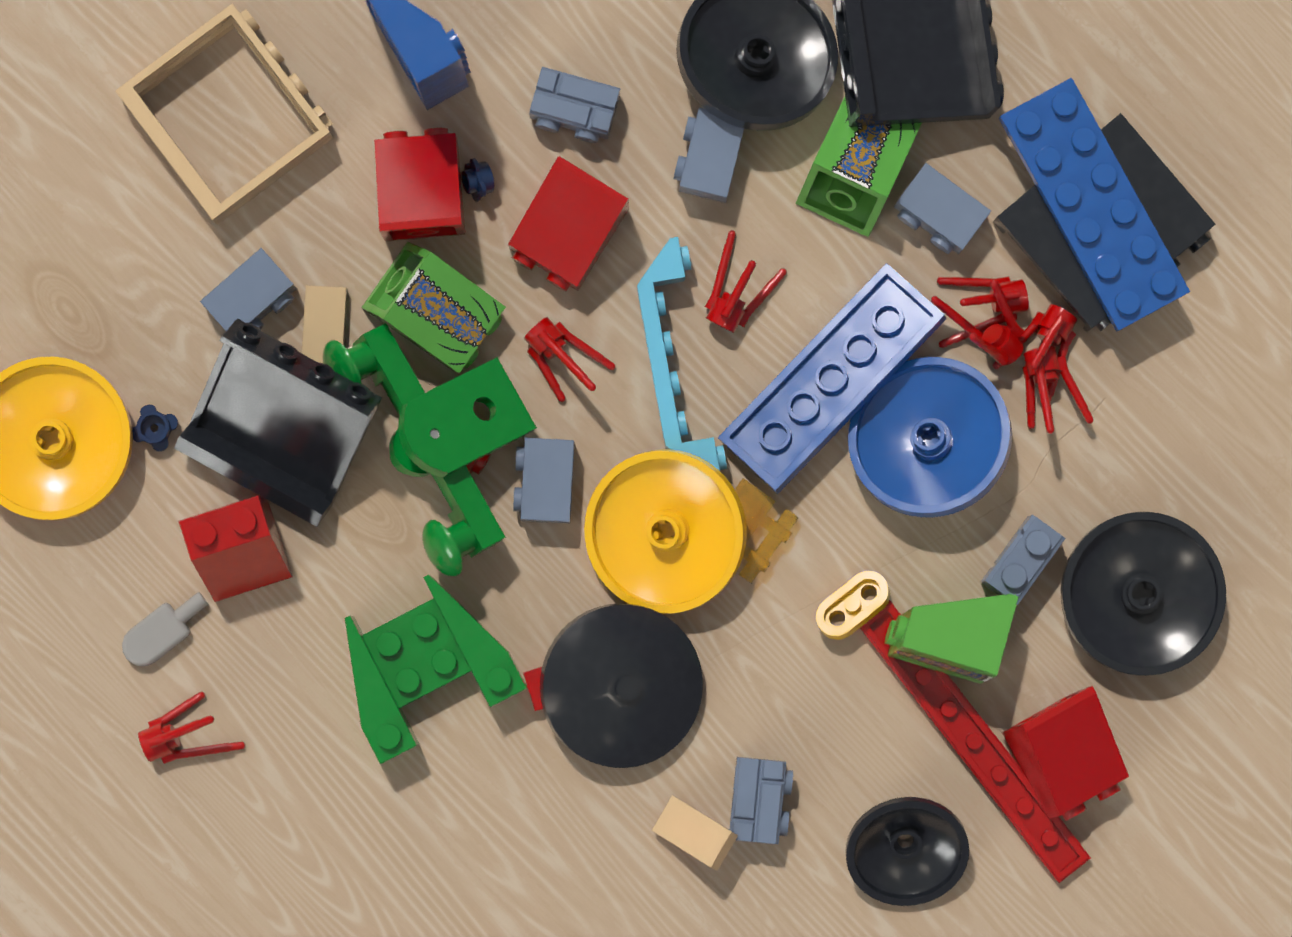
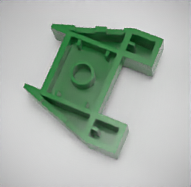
(417, 657)

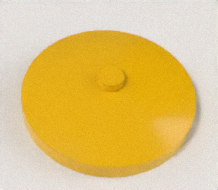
(60, 438)
(665, 531)

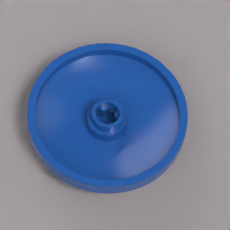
(931, 438)

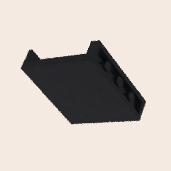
(917, 61)
(1167, 202)
(278, 422)

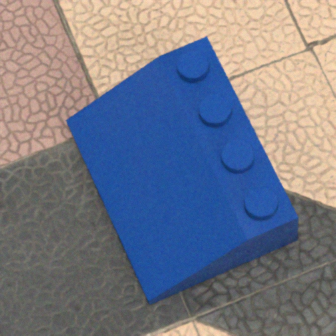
(426, 52)

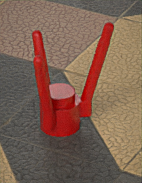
(1014, 292)
(728, 310)
(1054, 328)
(548, 340)
(998, 341)
(1046, 374)
(161, 739)

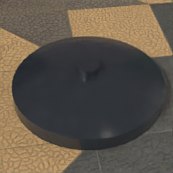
(757, 60)
(1143, 593)
(621, 685)

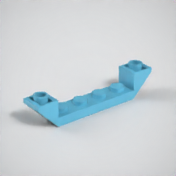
(664, 270)

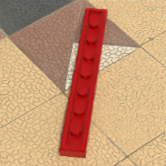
(982, 754)

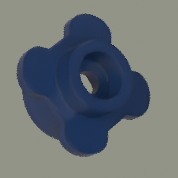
(477, 179)
(143, 431)

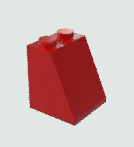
(419, 185)
(568, 225)
(236, 548)
(1068, 754)

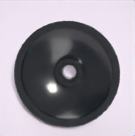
(909, 868)

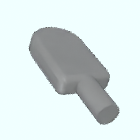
(160, 631)

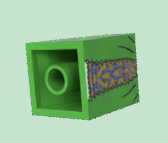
(856, 171)
(434, 307)
(955, 636)

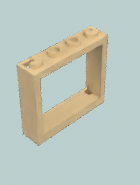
(270, 58)

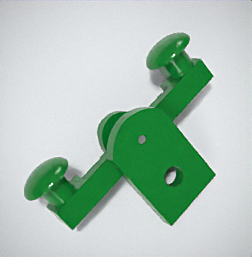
(441, 436)

